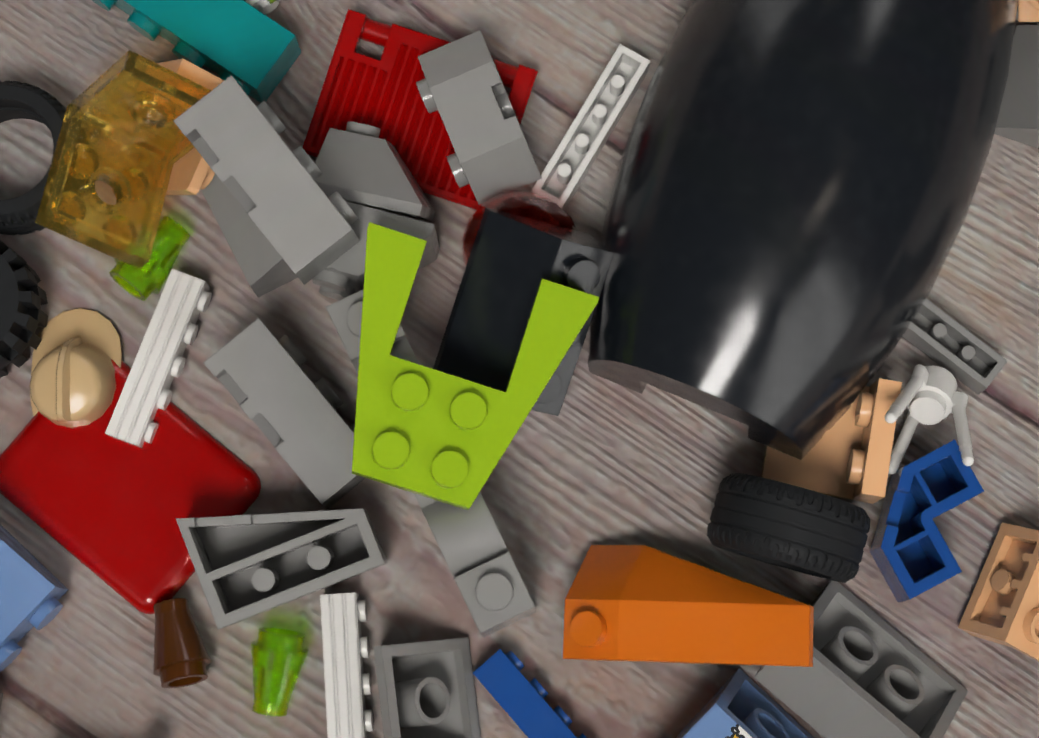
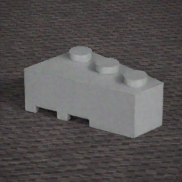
(270, 179)
(289, 409)
(278, 557)

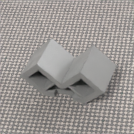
(478, 118)

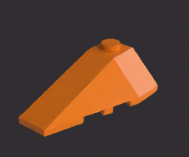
(664, 609)

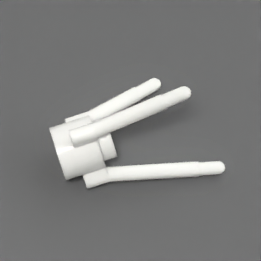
(929, 399)

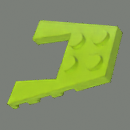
(429, 426)

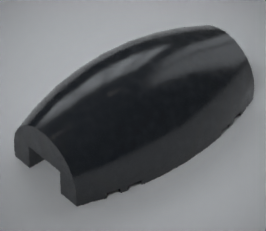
(794, 200)

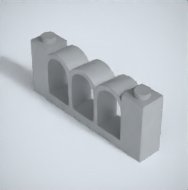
(465, 537)

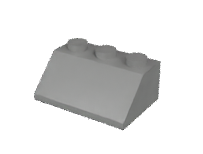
(864, 677)

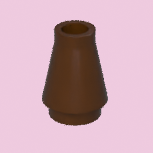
(178, 647)

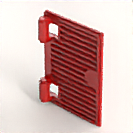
(387, 97)

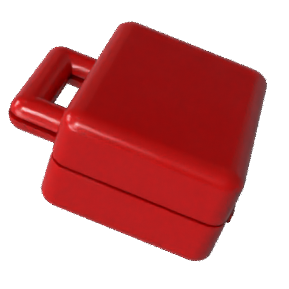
(122, 501)

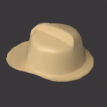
(74, 369)

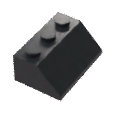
(499, 292)

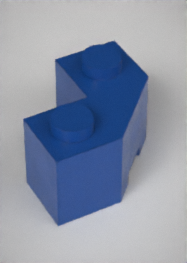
(906, 537)

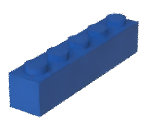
(523, 699)

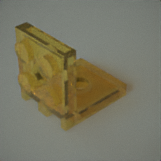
(128, 139)

